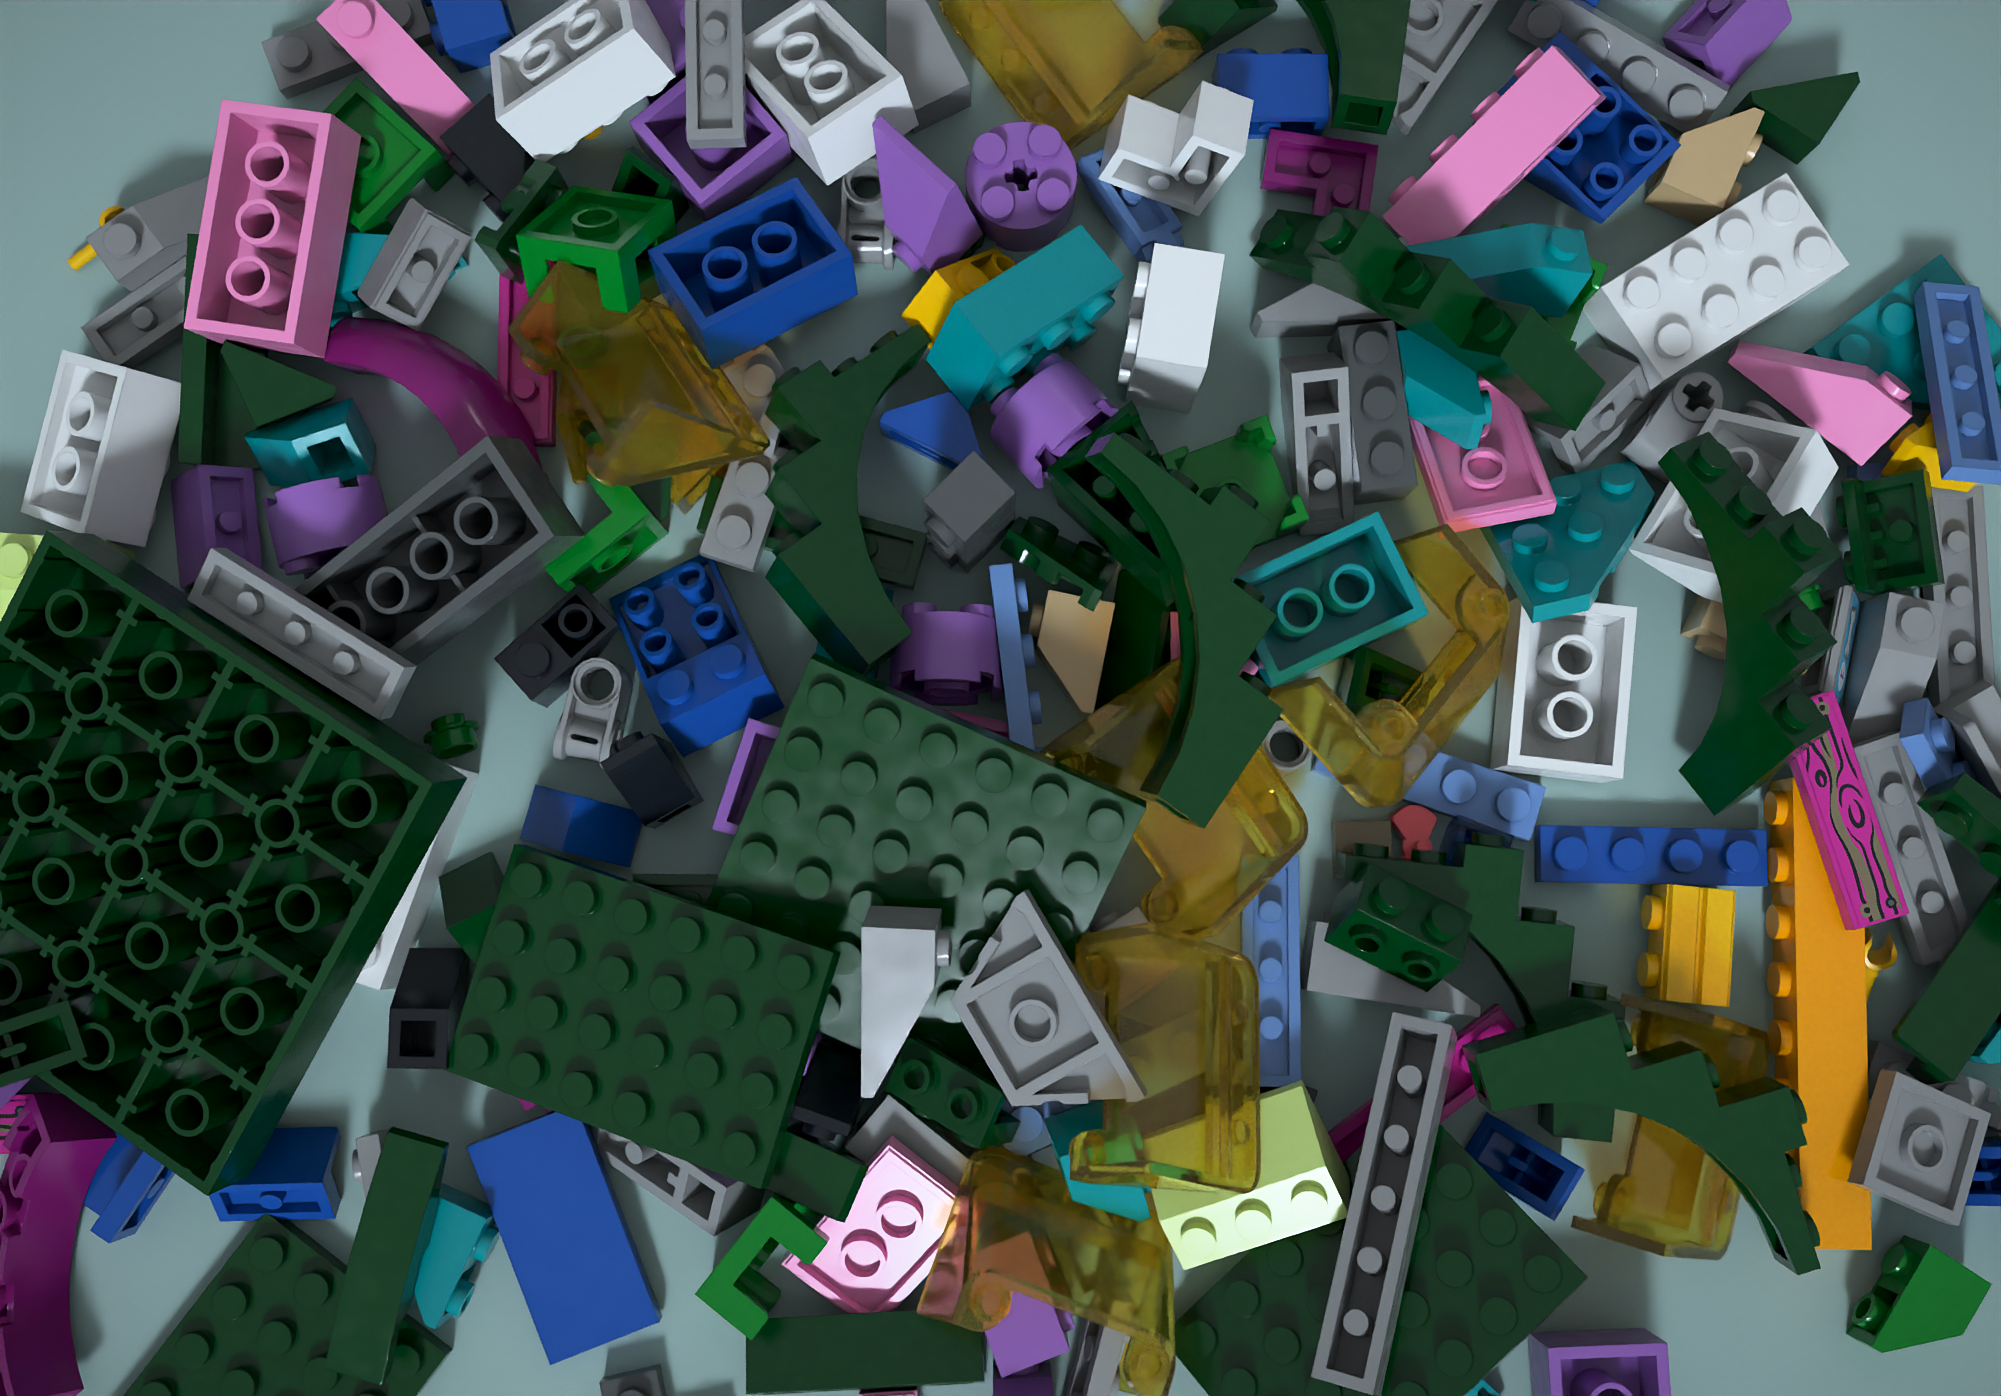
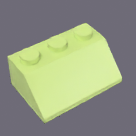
(1297, 1188)

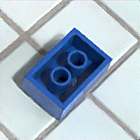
(754, 272)

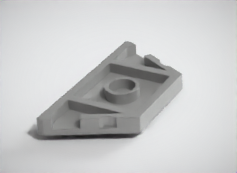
(1433, 45)
(1039, 1018)

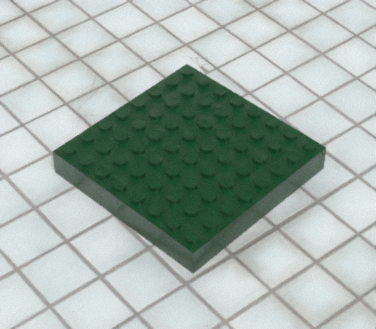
(188, 853)

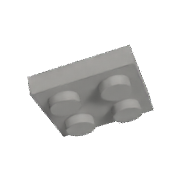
(1919, 1147)

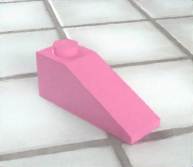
(397, 65)
(1835, 397)

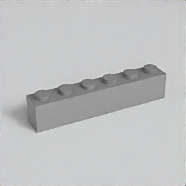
(1385, 1204)

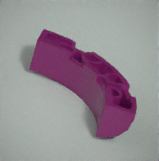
(439, 374)
(42, 1192)

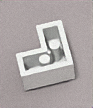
(1174, 154)

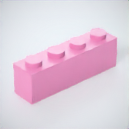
(1498, 150)

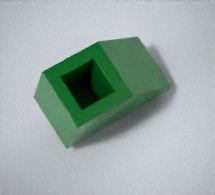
(1917, 1299)

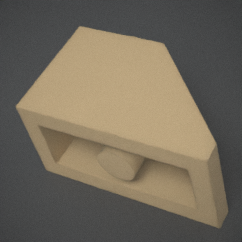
(1072, 645)

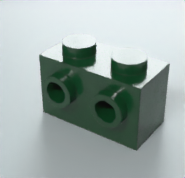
(1398, 928)

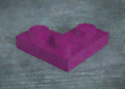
(1320, 167)

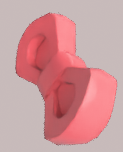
(1414, 827)

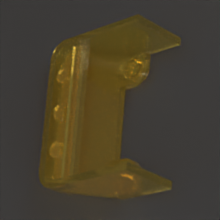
(1393, 742)
(1672, 1191)

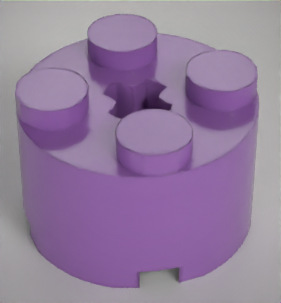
(1026, 156)
(1047, 416)
(320, 520)
(948, 655)

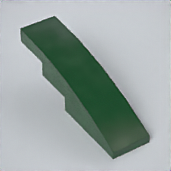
(386, 1255)

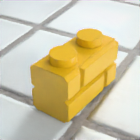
(1688, 944)

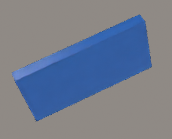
(564, 1234)

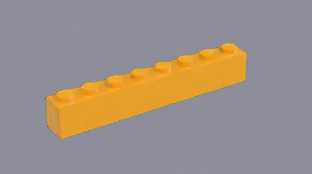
(1818, 1021)

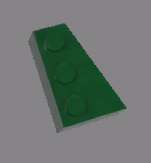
(1105, 511)

